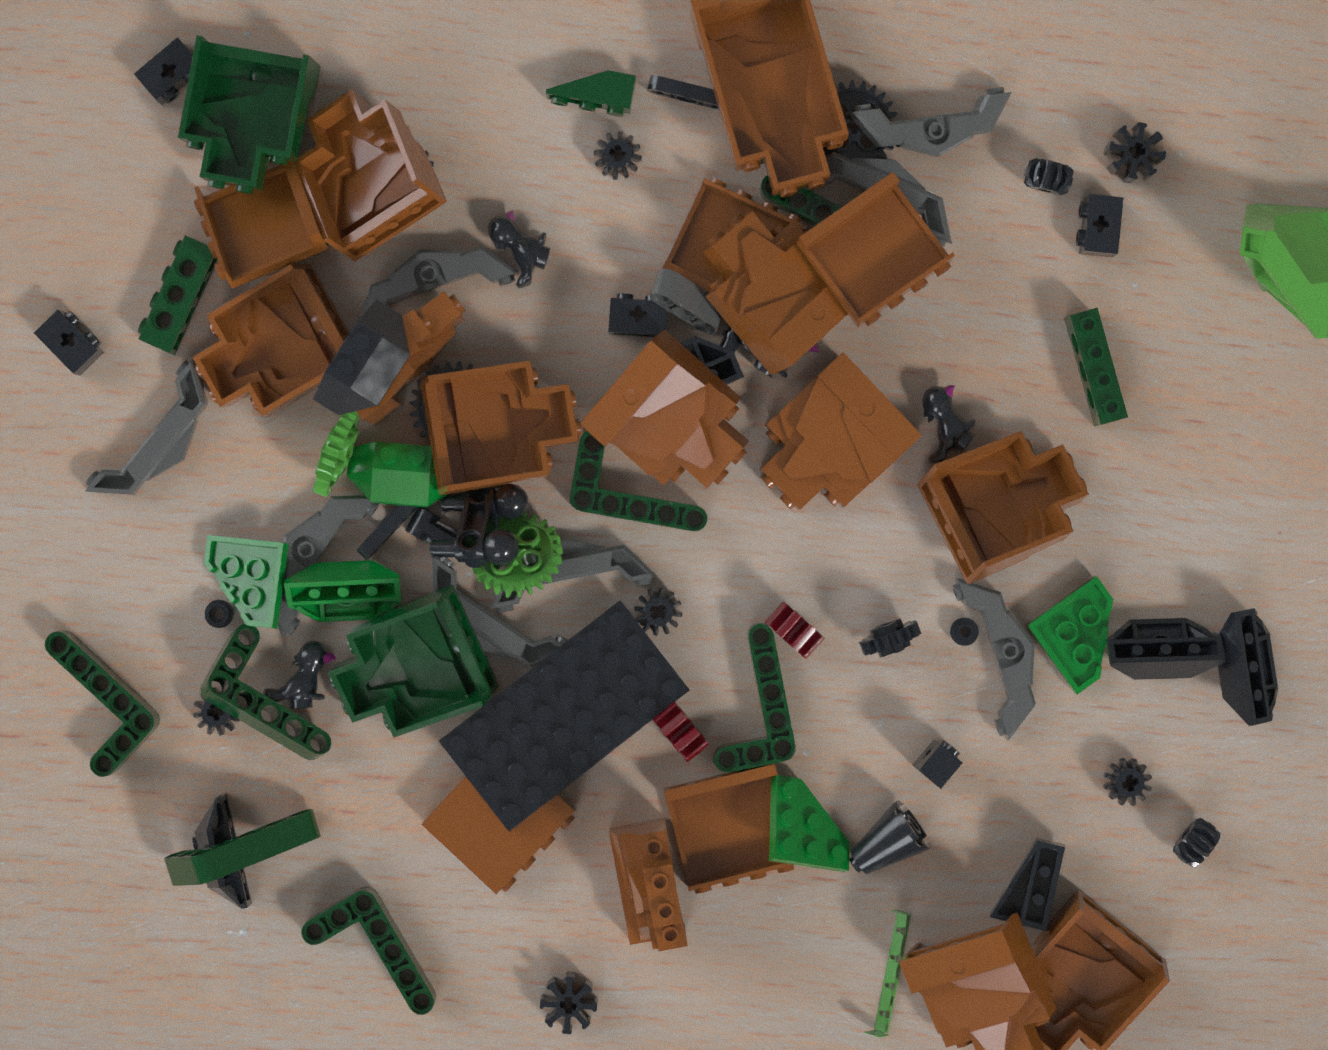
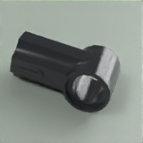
(429, 527)

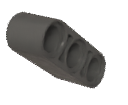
(685, 301)

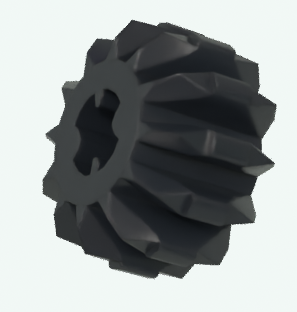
(626, 150)
(1048, 176)
(657, 601)
(213, 719)
(1119, 776)
(1196, 842)

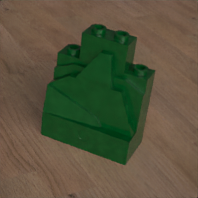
(244, 111)
(415, 665)

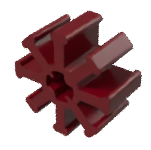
(794, 630)
(681, 731)

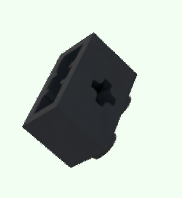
(155, 76)
(1109, 212)
(623, 324)
(54, 336)
(938, 762)

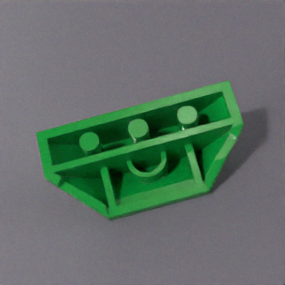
(395, 473)
(343, 590)

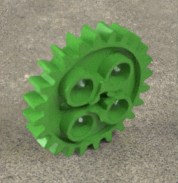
(336, 453)
(517, 574)

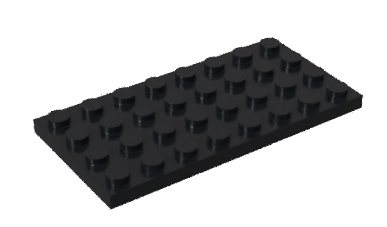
(564, 715)

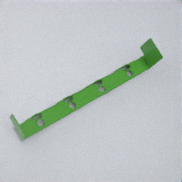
(890, 974)

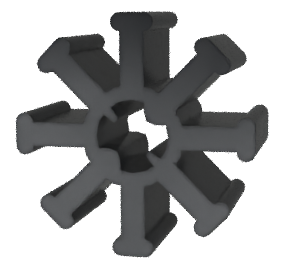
(1142, 161)
(561, 1010)

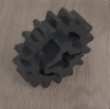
(890, 637)

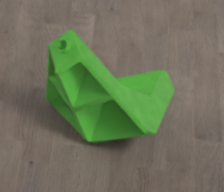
(1290, 259)

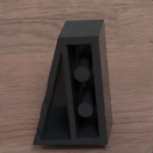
(1032, 886)

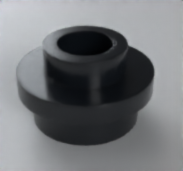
(210, 613)
(955, 631)

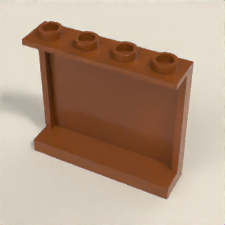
(708, 215)
(260, 229)
(874, 251)
(724, 827)
(483, 843)

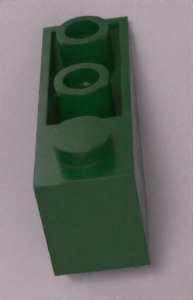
(602, 90)

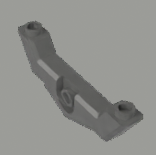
(932, 134)
(866, 172)
(435, 269)
(166, 443)
(312, 538)
(584, 560)
(492, 632)
(1011, 649)

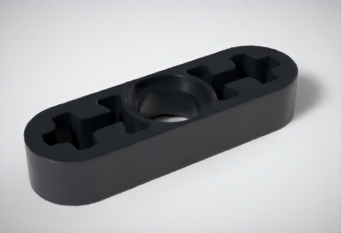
(682, 91)
(385, 530)

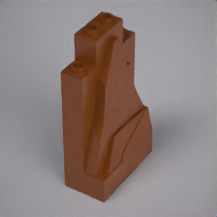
(772, 88)

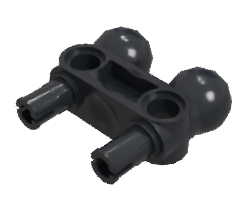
(477, 531)

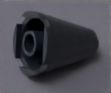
(889, 841)

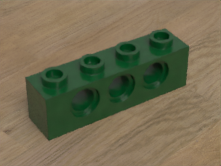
(169, 338)
(1095, 367)

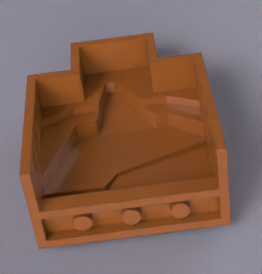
(365, 175)
(770, 291)
(427, 335)
(272, 341)
(670, 415)
(495, 425)
(835, 437)
(1002, 503)
(648, 884)
(1095, 975)
(982, 988)

